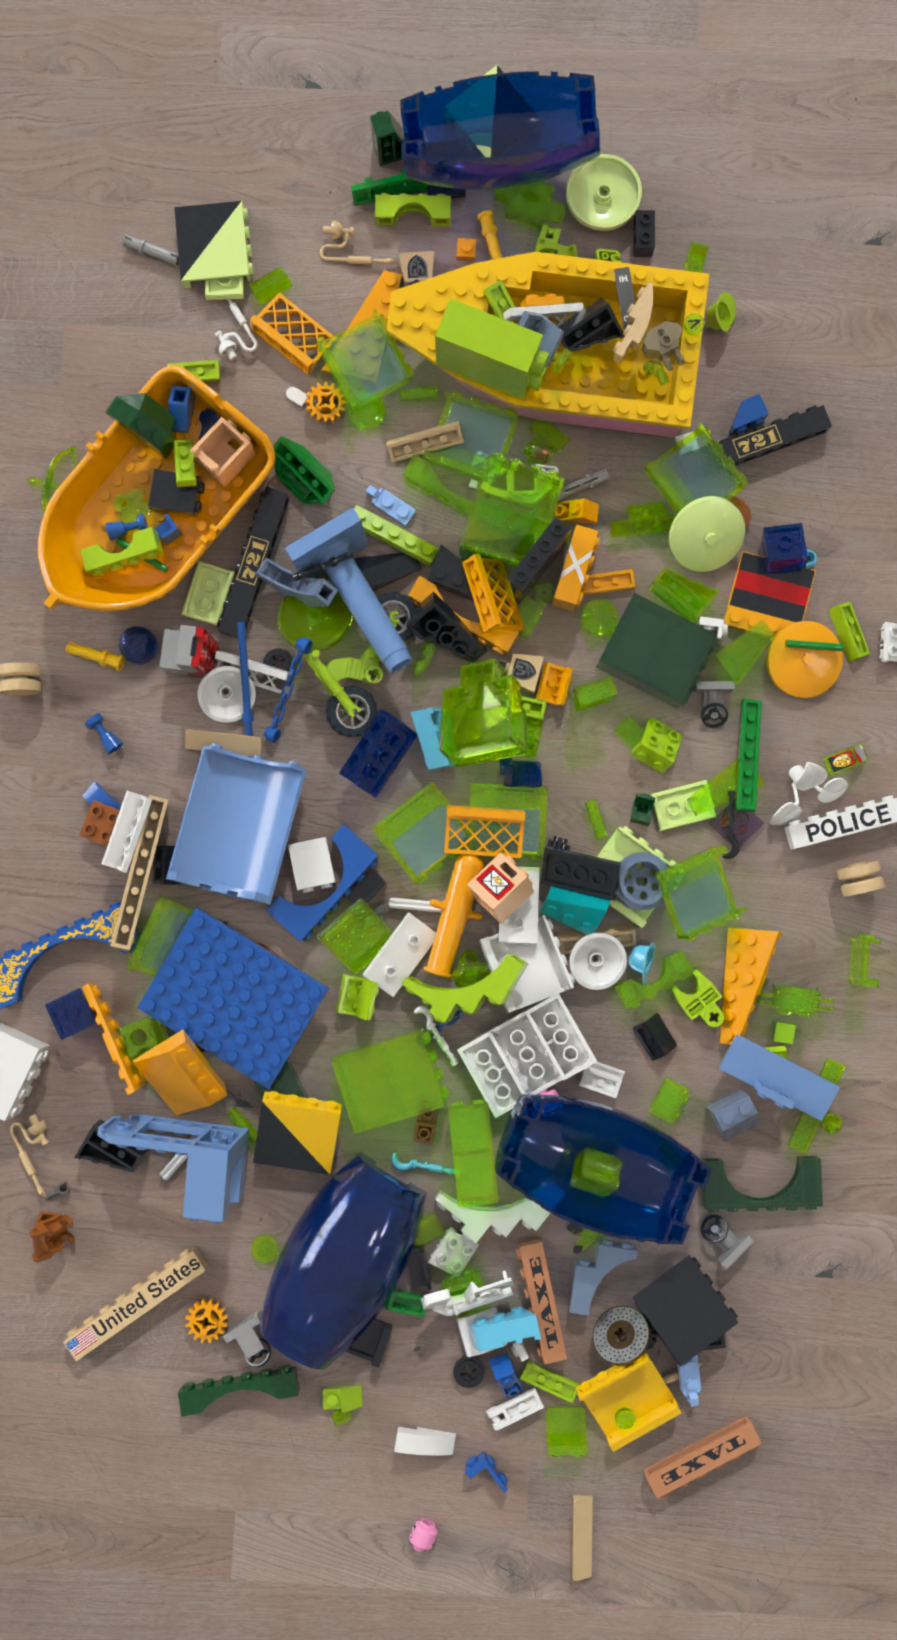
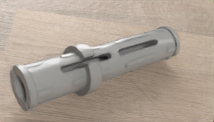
(144, 247)
(601, 477)

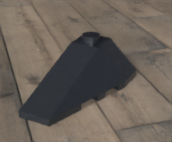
(387, 568)
(440, 625)

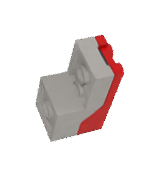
(188, 651)

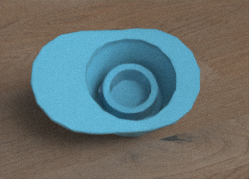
(642, 959)

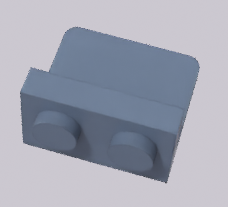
(551, 333)

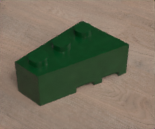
(386, 137)

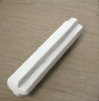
(412, 905)
(174, 1164)

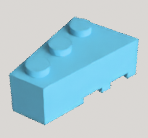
(428, 730)
(504, 1328)

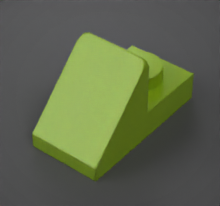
(342, 1397)

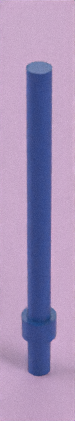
(247, 715)

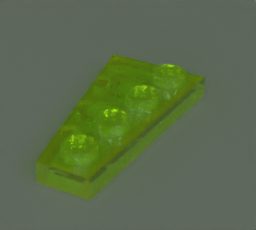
(716, 790)

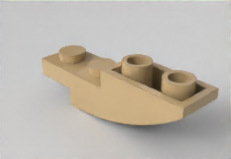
(637, 323)

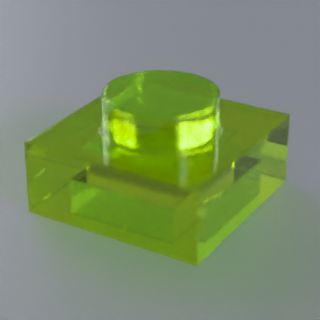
(560, 360)

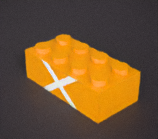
(577, 562)

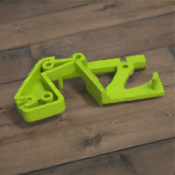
(600, 254)

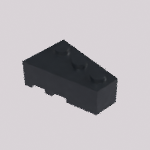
(590, 326)

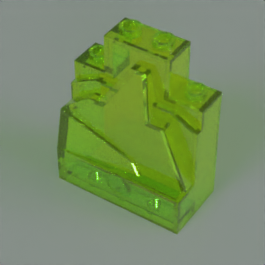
(483, 716)

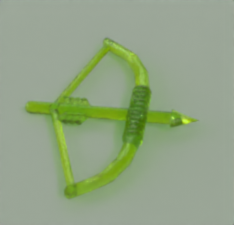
(47, 483)

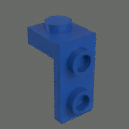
(477, 1464)

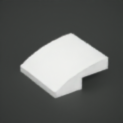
(464, 1328)

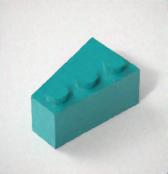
(575, 909)

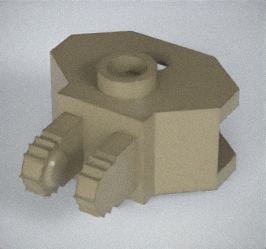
(663, 342)

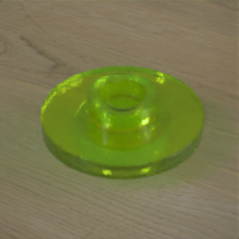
(264, 1248)

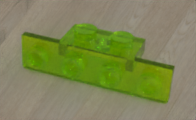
(642, 520)

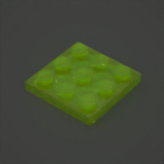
(356, 936)

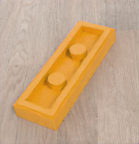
(609, 582)

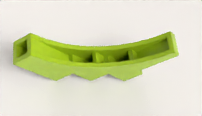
(446, 1001)

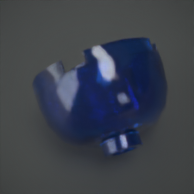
(138, 645)

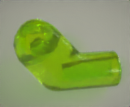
(657, 370)

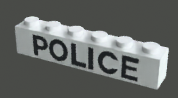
(842, 823)

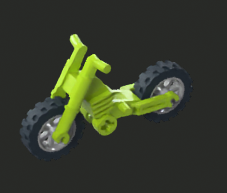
(358, 670)

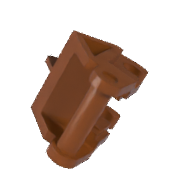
(50, 1234)

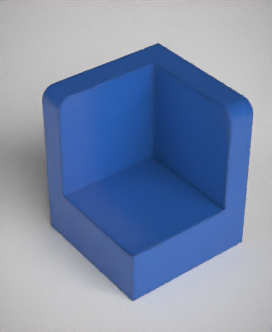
(168, 530)

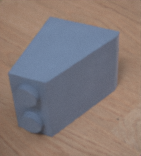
(733, 1114)

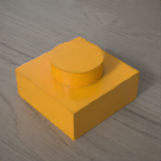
(466, 249)

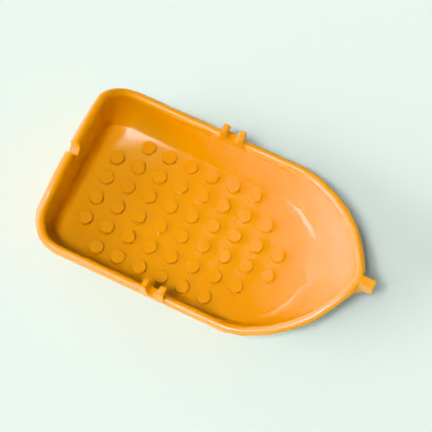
(121, 463)

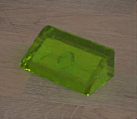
(270, 285)
(546, 431)
(630, 732)

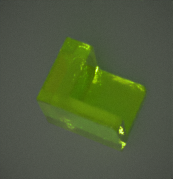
(695, 257)

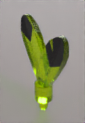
(584, 1242)

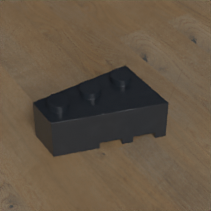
(449, 574)
(100, 1151)

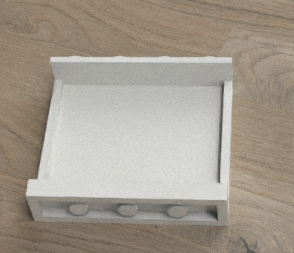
(546, 967)

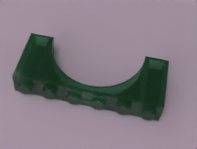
(801, 1191)

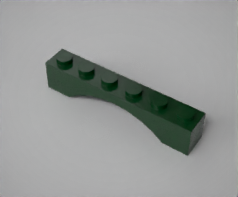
(278, 1383)

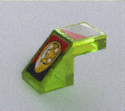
(845, 759)

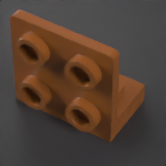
(99, 823)

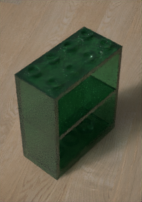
(657, 651)

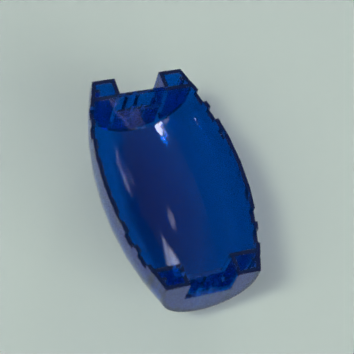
(532, 119)
(655, 1174)
(341, 1263)

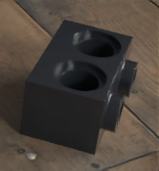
(644, 233)

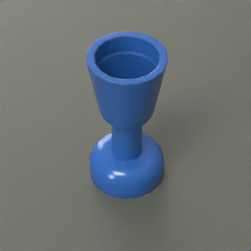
(118, 529)
(108, 739)

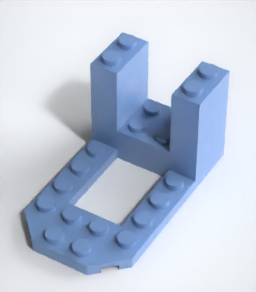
(214, 1158)

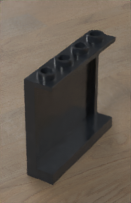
(538, 559)
(685, 1310)

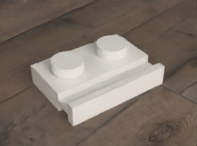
(602, 1079)

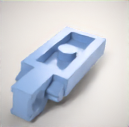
(391, 505)
(690, 1380)

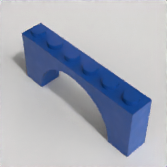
(356, 860)

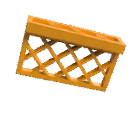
(280, 341)
(485, 597)
(484, 814)

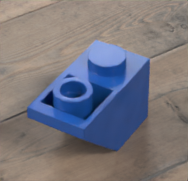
(181, 406)
(749, 413)
(506, 1375)

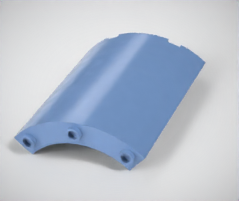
(236, 824)

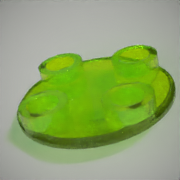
(369, 415)
(599, 617)

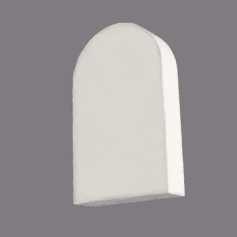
(296, 396)

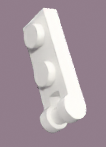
(515, 1409)

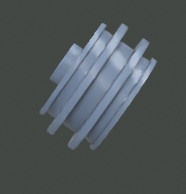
(633, 900)

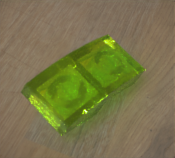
(428, 653)

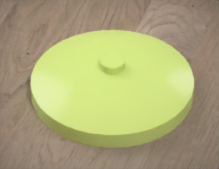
(604, 193)
(706, 533)

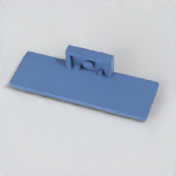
(778, 1078)

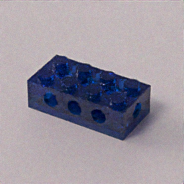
(378, 753)

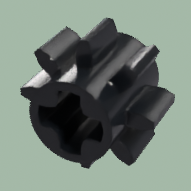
(559, 842)

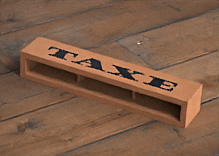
(542, 1300)
(702, 1457)

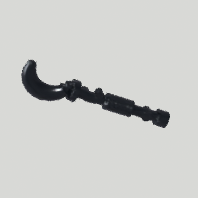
(319, 567)
(730, 836)

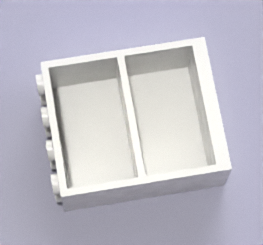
(19, 1065)

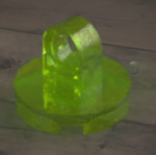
(469, 973)

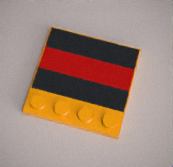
(771, 596)

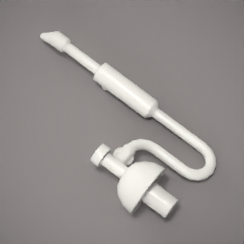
(227, 346)

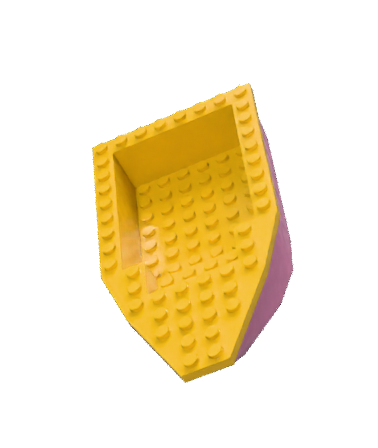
(592, 385)

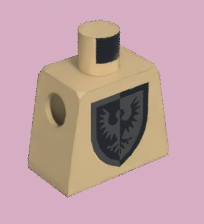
(416, 266)
(524, 669)

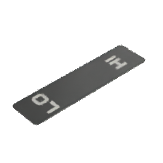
(625, 291)

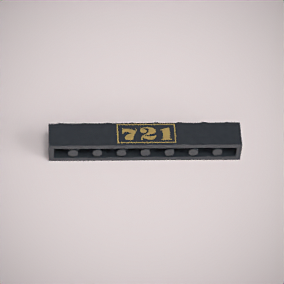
(777, 435)
(259, 546)

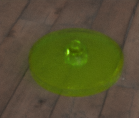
(320, 624)

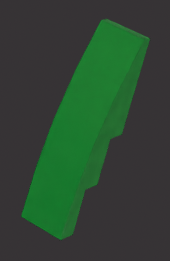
(405, 1303)

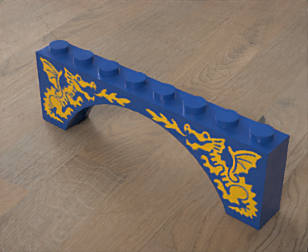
(17, 964)

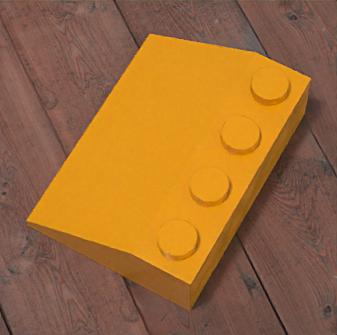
(181, 1074)

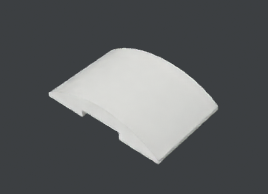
(526, 1054)

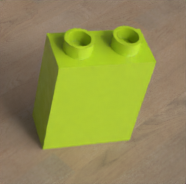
(490, 350)

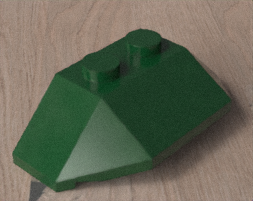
(145, 421)

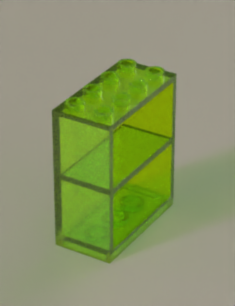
(509, 508)
(390, 1080)
(473, 1154)

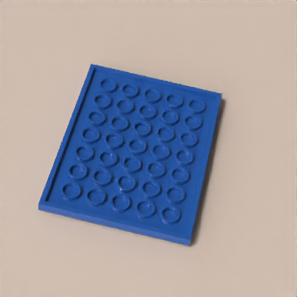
(233, 997)

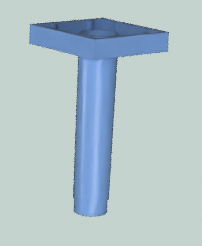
(331, 540)

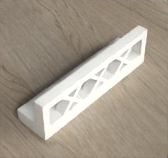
(547, 311)
(256, 666)
(126, 831)

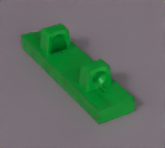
(393, 185)

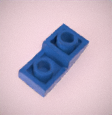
(97, 793)

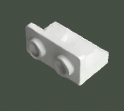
(713, 623)

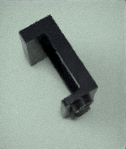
(169, 497)
(372, 1342)

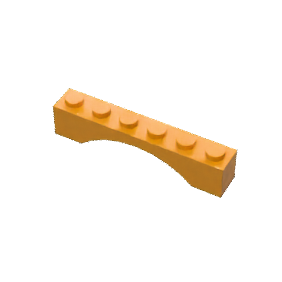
(498, 639)

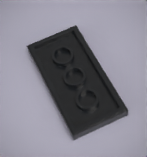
(580, 872)

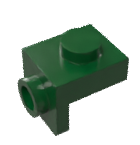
(642, 809)

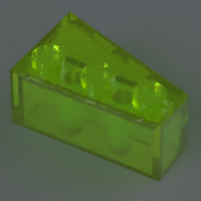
(683, 594)
(744, 650)

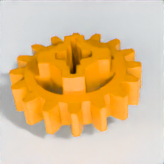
(325, 393)
(214, 1321)

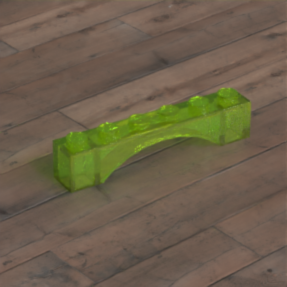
(420, 474)

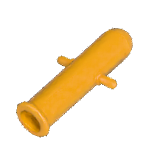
(454, 914)

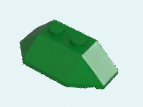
(302, 472)

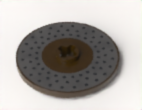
(629, 1347)

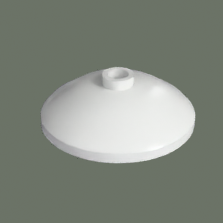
(223, 706)
(605, 969)

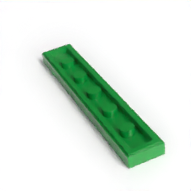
(748, 755)

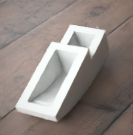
(424, 1441)

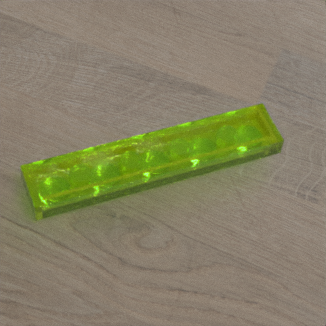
(807, 1125)

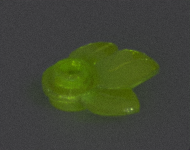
(134, 505)

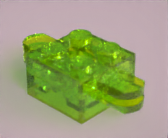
(528, 210)
(795, 999)

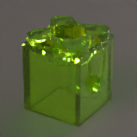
(152, 1030)
(596, 1172)

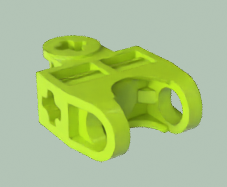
(701, 1001)

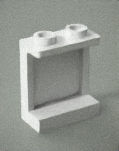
(312, 864)

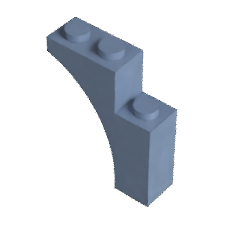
(308, 590)
(588, 1275)

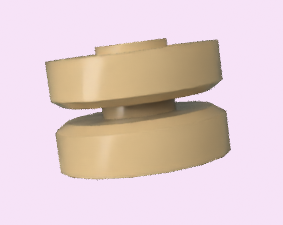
(20, 679)
(860, 877)

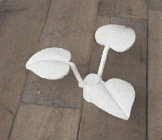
(805, 779)

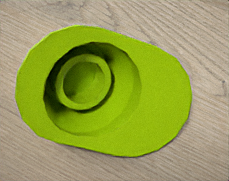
(722, 313)

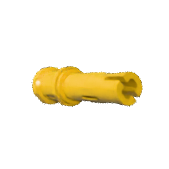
(489, 231)
(104, 658)

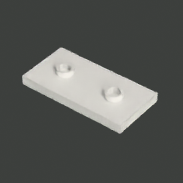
(522, 924)
(400, 954)

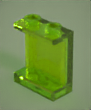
(594, 693)
(860, 961)

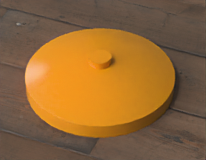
(799, 670)

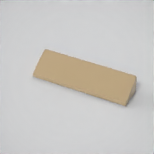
(429, 440)
(234, 743)
(624, 933)
(582, 1537)

